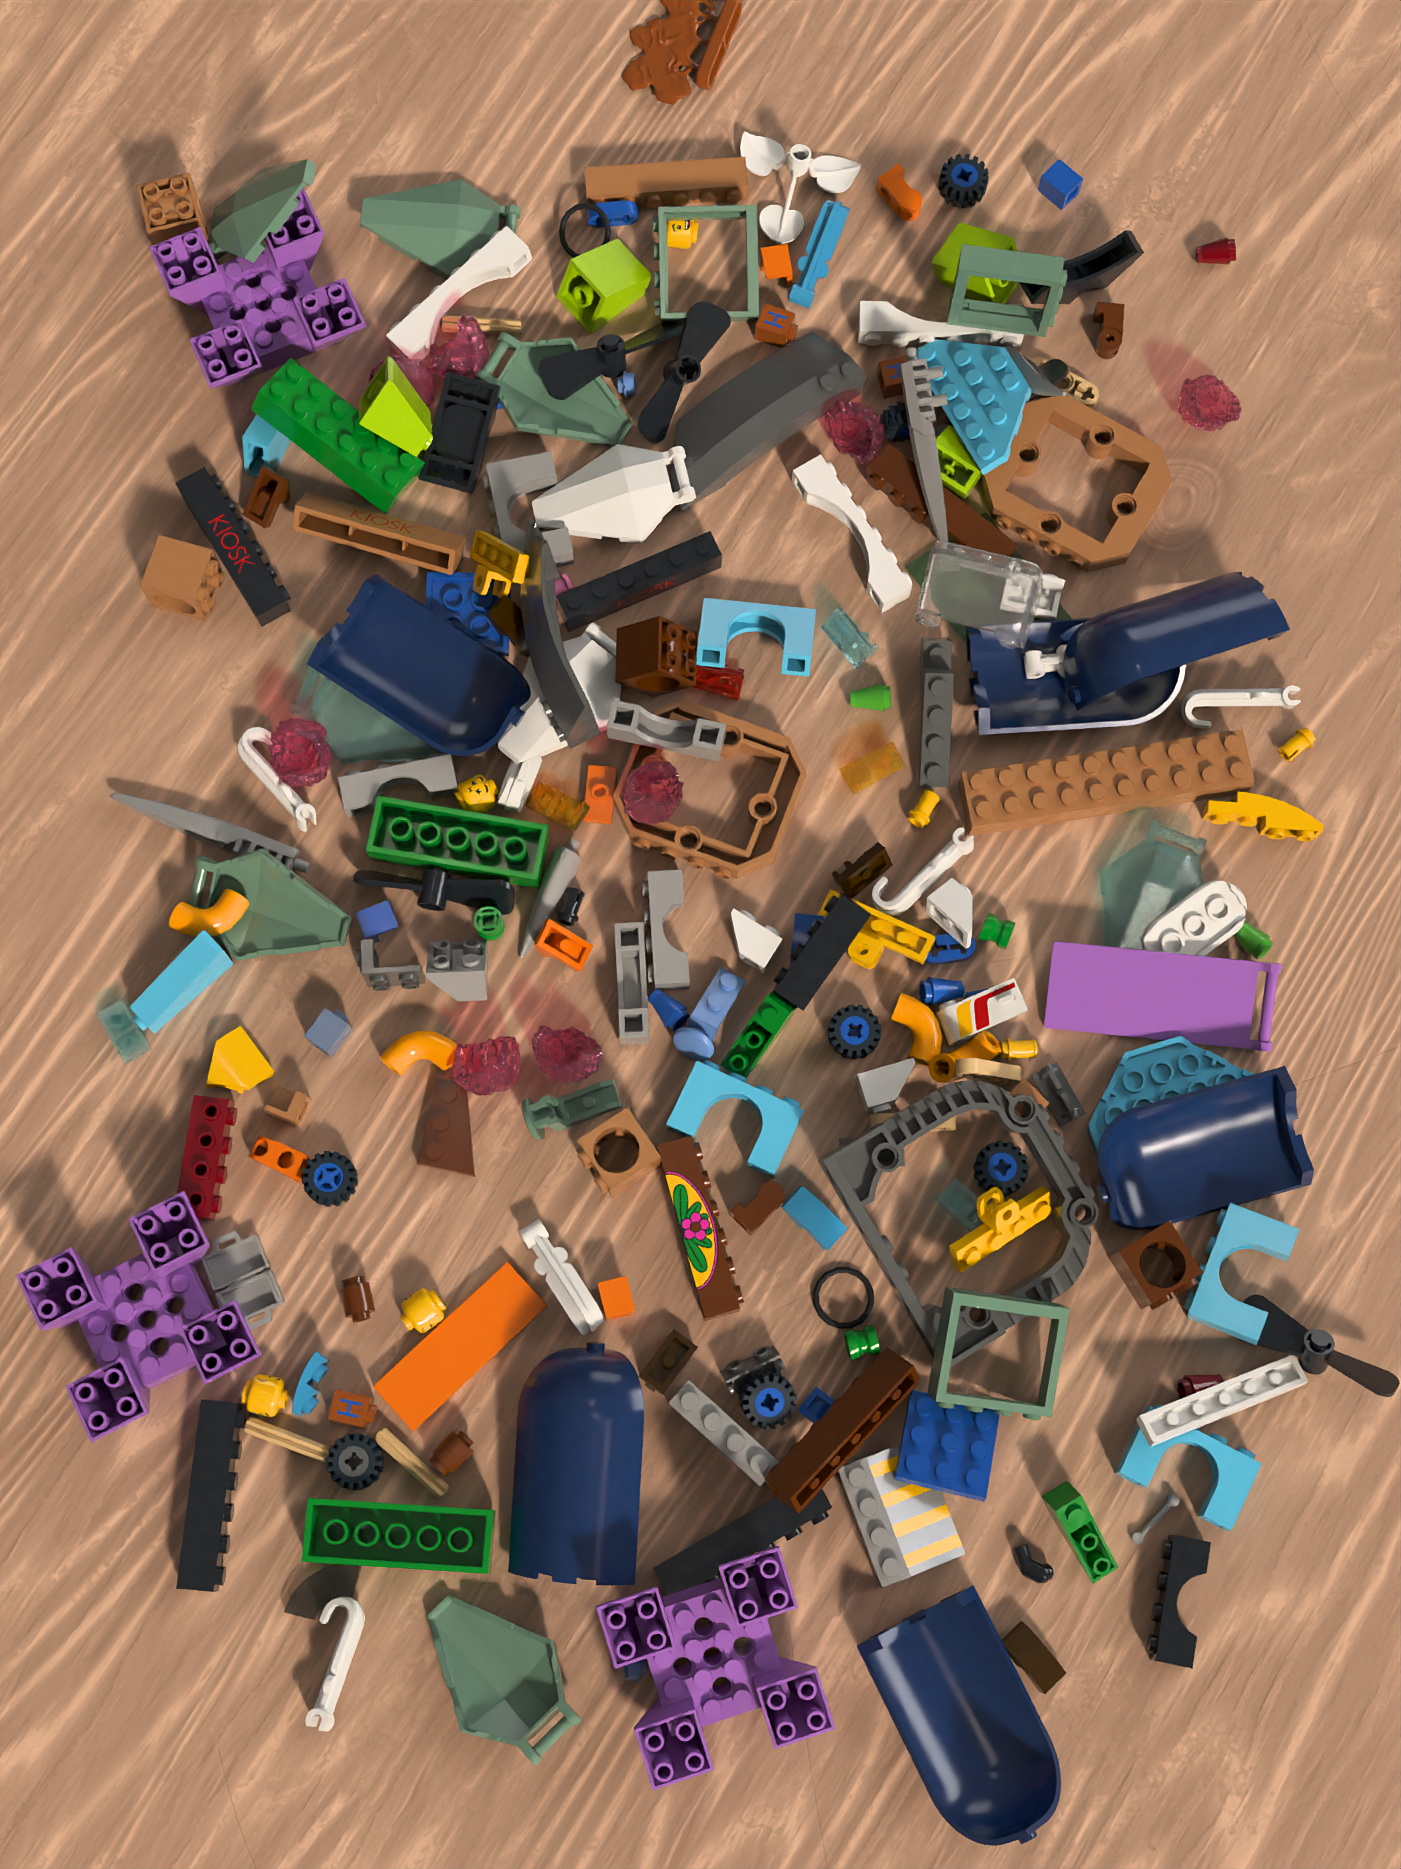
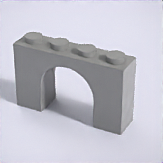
(510, 481)

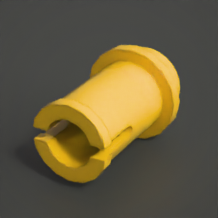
(1303, 739)
(923, 809)
(1018, 1049)

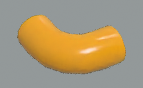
(213, 920)
(924, 1026)
(419, 1046)
(981, 1046)

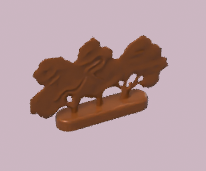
(670, 44)

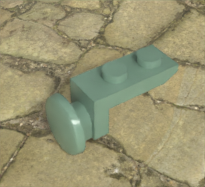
(570, 1108)

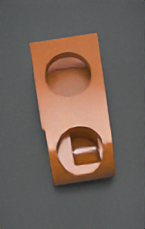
(898, 194)
(279, 1158)

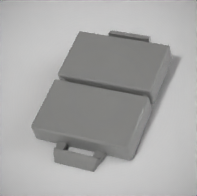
(237, 1269)

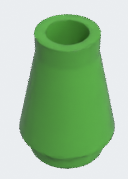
(874, 698)
(1253, 941)

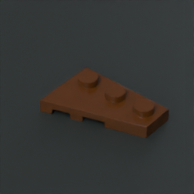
(448, 1131)

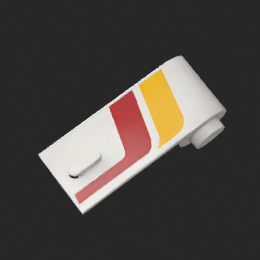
(979, 1012)

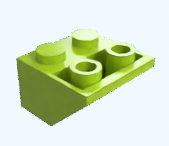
(956, 464)

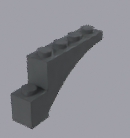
(935, 711)

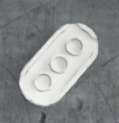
(1198, 921)

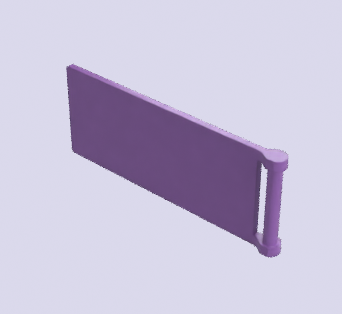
(1158, 995)

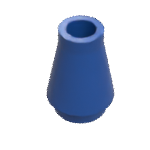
(939, 990)
(669, 1010)

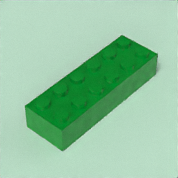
(332, 435)
(459, 841)
(398, 1536)

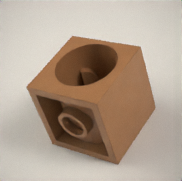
(171, 207)
(182, 578)
(625, 1127)

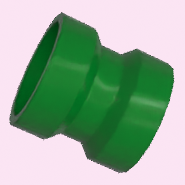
(489, 928)
(996, 930)
(862, 1342)

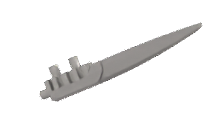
(920, 414)
(214, 831)

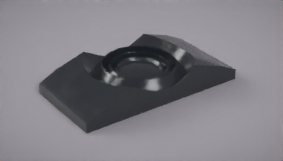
(460, 432)

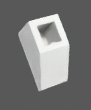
(753, 942)

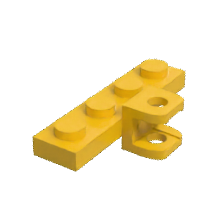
(500, 563)
(886, 932)
(1000, 1224)

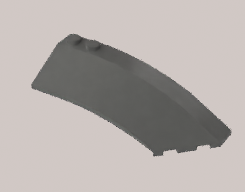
(762, 411)
(541, 625)

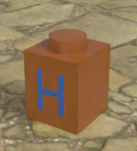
(775, 326)
(889, 376)
(352, 1409)

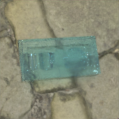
(848, 637)
(961, 1204)

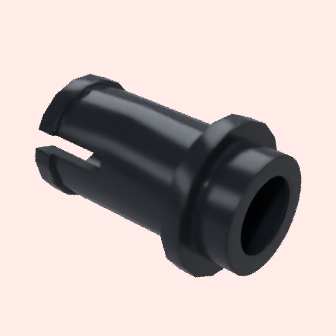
(570, 907)

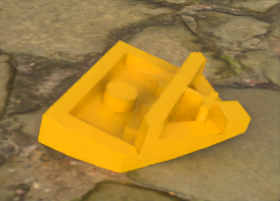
(237, 1063)

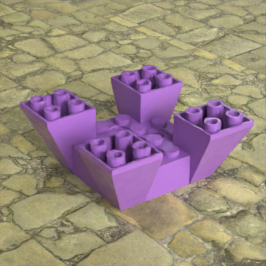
(243, 331)
(69, 1293)
(664, 1630)

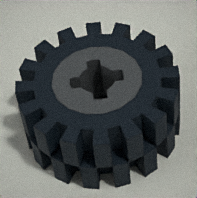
(365, 1470)

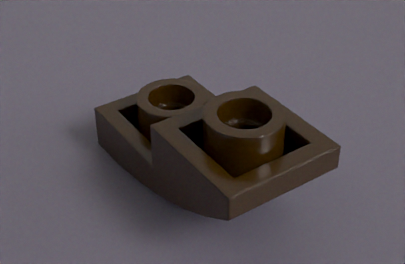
(508, 621)
(1033, 1657)

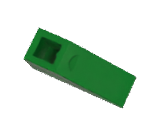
(759, 1034)
(1080, 1530)

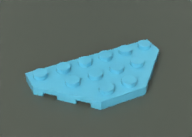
(982, 394)
(1158, 1074)

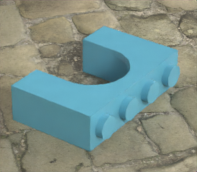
(788, 625)
(709, 1085)
(1238, 1231)
(1231, 1470)

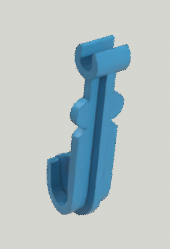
(819, 250)

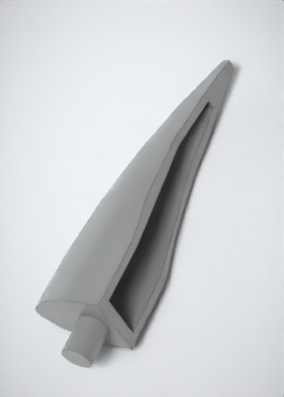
(1035, 378)
(551, 891)

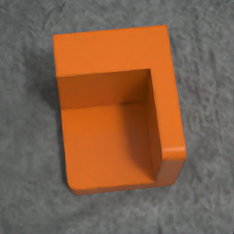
(776, 263)
(616, 1298)

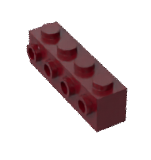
(205, 1154)

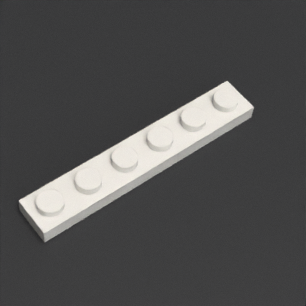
(1221, 1400)

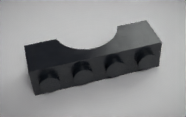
(1183, 1561)

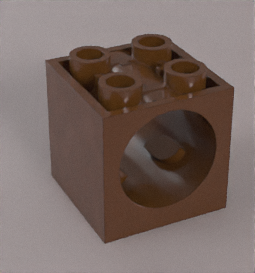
(656, 656)
(1164, 1240)

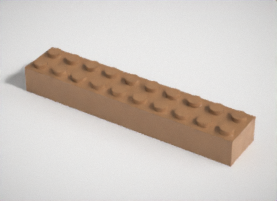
(1105, 782)

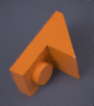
(562, 945)

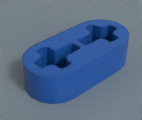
(618, 213)
(947, 955)

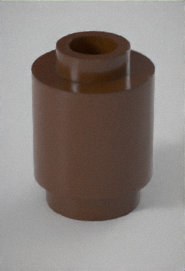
(357, 1298)
(452, 1452)

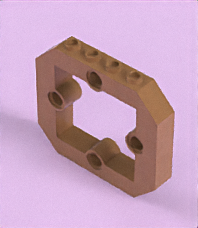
(1066, 541)
(769, 829)

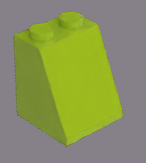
(602, 284)
(978, 288)
(396, 410)

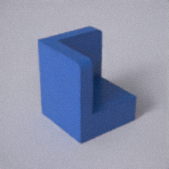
(1060, 184)
(377, 920)

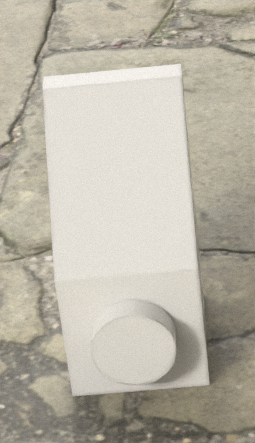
(952, 910)
(883, 1085)

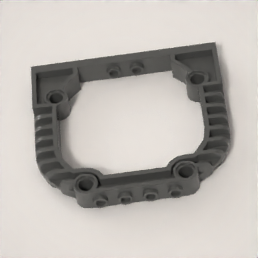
(856, 1173)

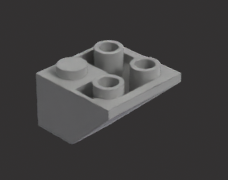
(459, 968)

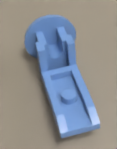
(697, 1038)

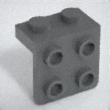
(383, 977)

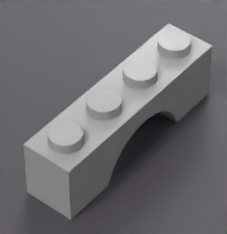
(638, 726)
(433, 775)
(669, 965)
(631, 983)
(723, 1432)

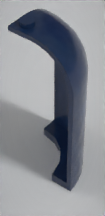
(1167, 634)
(422, 671)
(1017, 704)
(1203, 1152)
(578, 1468)
(967, 1720)

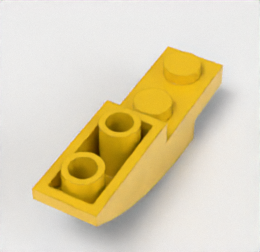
(1274, 816)

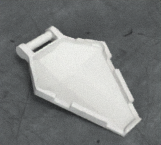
(616, 495)
(596, 675)

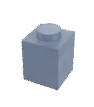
(329, 1031)

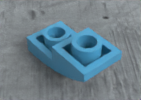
(814, 1216)
(305, 1394)

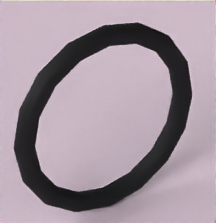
(578, 207)
(844, 1325)

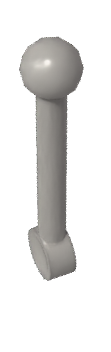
(1138, 1537)

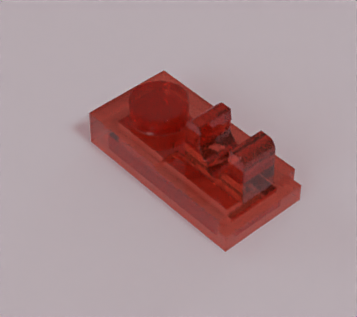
(720, 680)

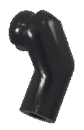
(1032, 1569)

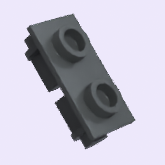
(1058, 1093)
(739, 1370)

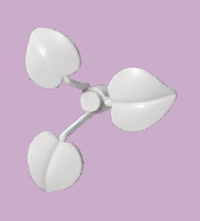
(764, 154)

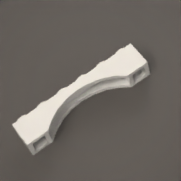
(498, 259)
(884, 324)
(820, 488)

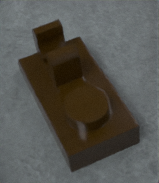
(863, 871)
(667, 1362)

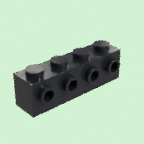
(821, 951)

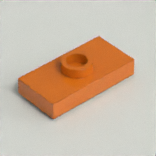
(599, 794)

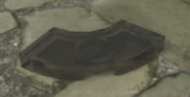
(321, 1588)

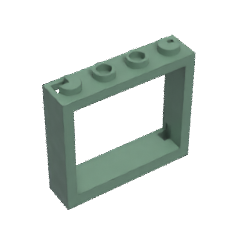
(684, 213)
(1012, 267)
(952, 1301)

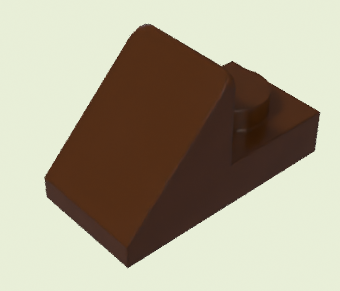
(266, 496)

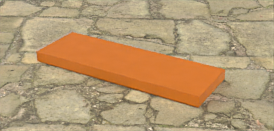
(460, 1346)

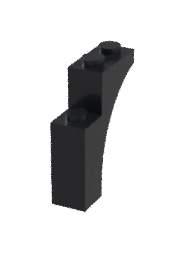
(1092, 269)

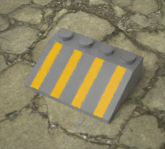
(898, 1522)

